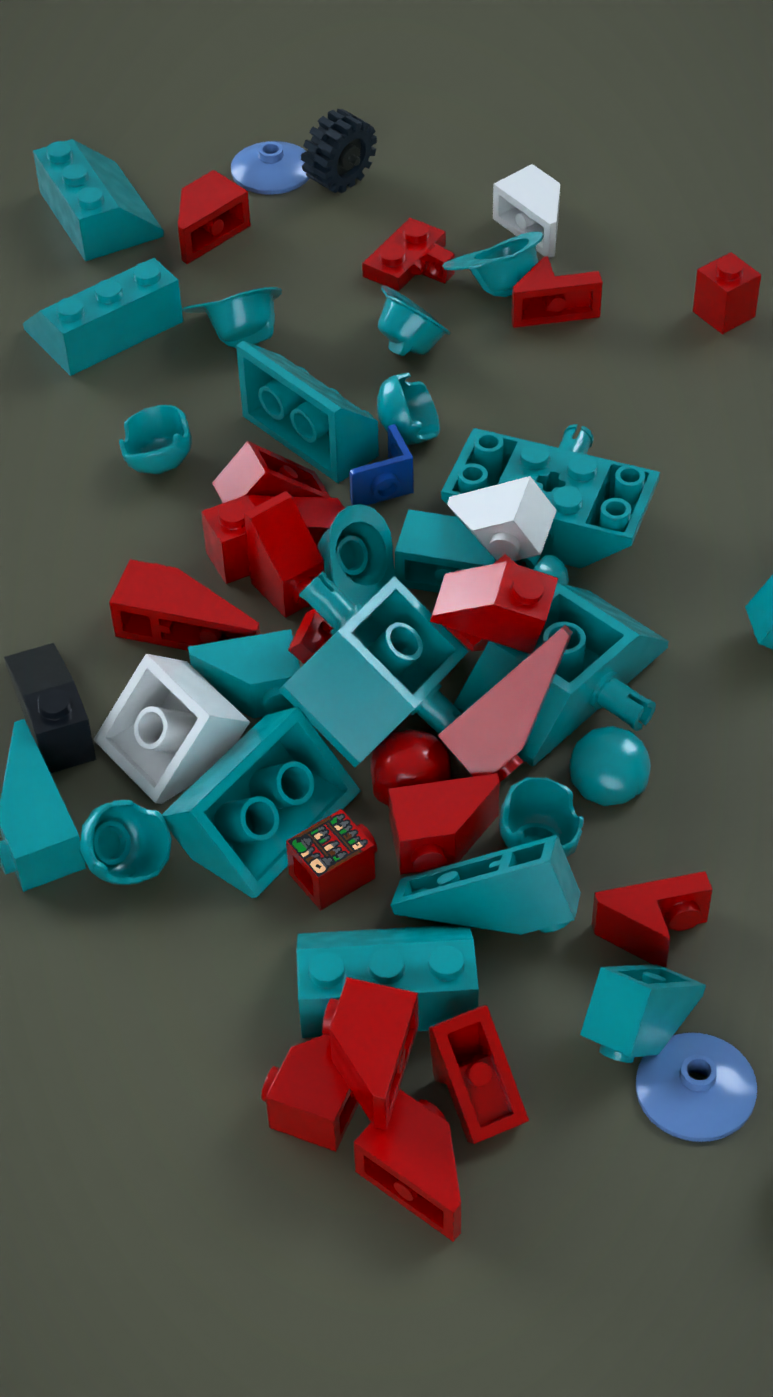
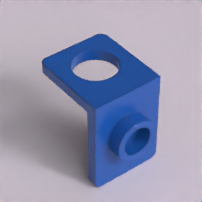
(384, 478)

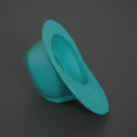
(501, 265)
(243, 316)
(408, 325)
(358, 552)

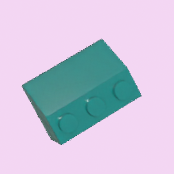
(93, 199)
(108, 316)
(304, 413)
(258, 798)
(423, 960)

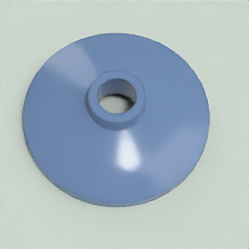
(269, 168)
(693, 1107)

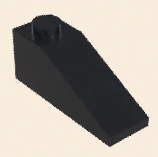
(52, 707)

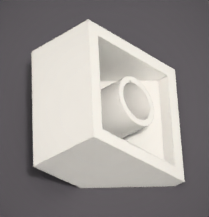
(169, 727)

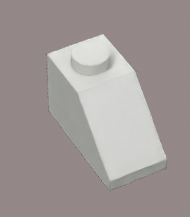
(527, 204)
(507, 517)

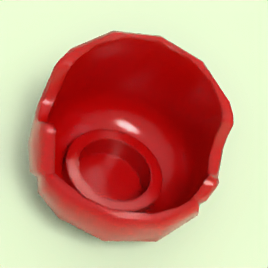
(408, 760)

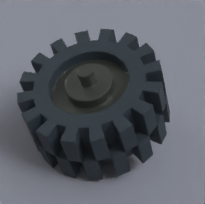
(339, 150)

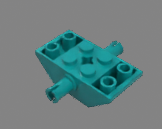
(594, 497)
(373, 668)
(593, 673)

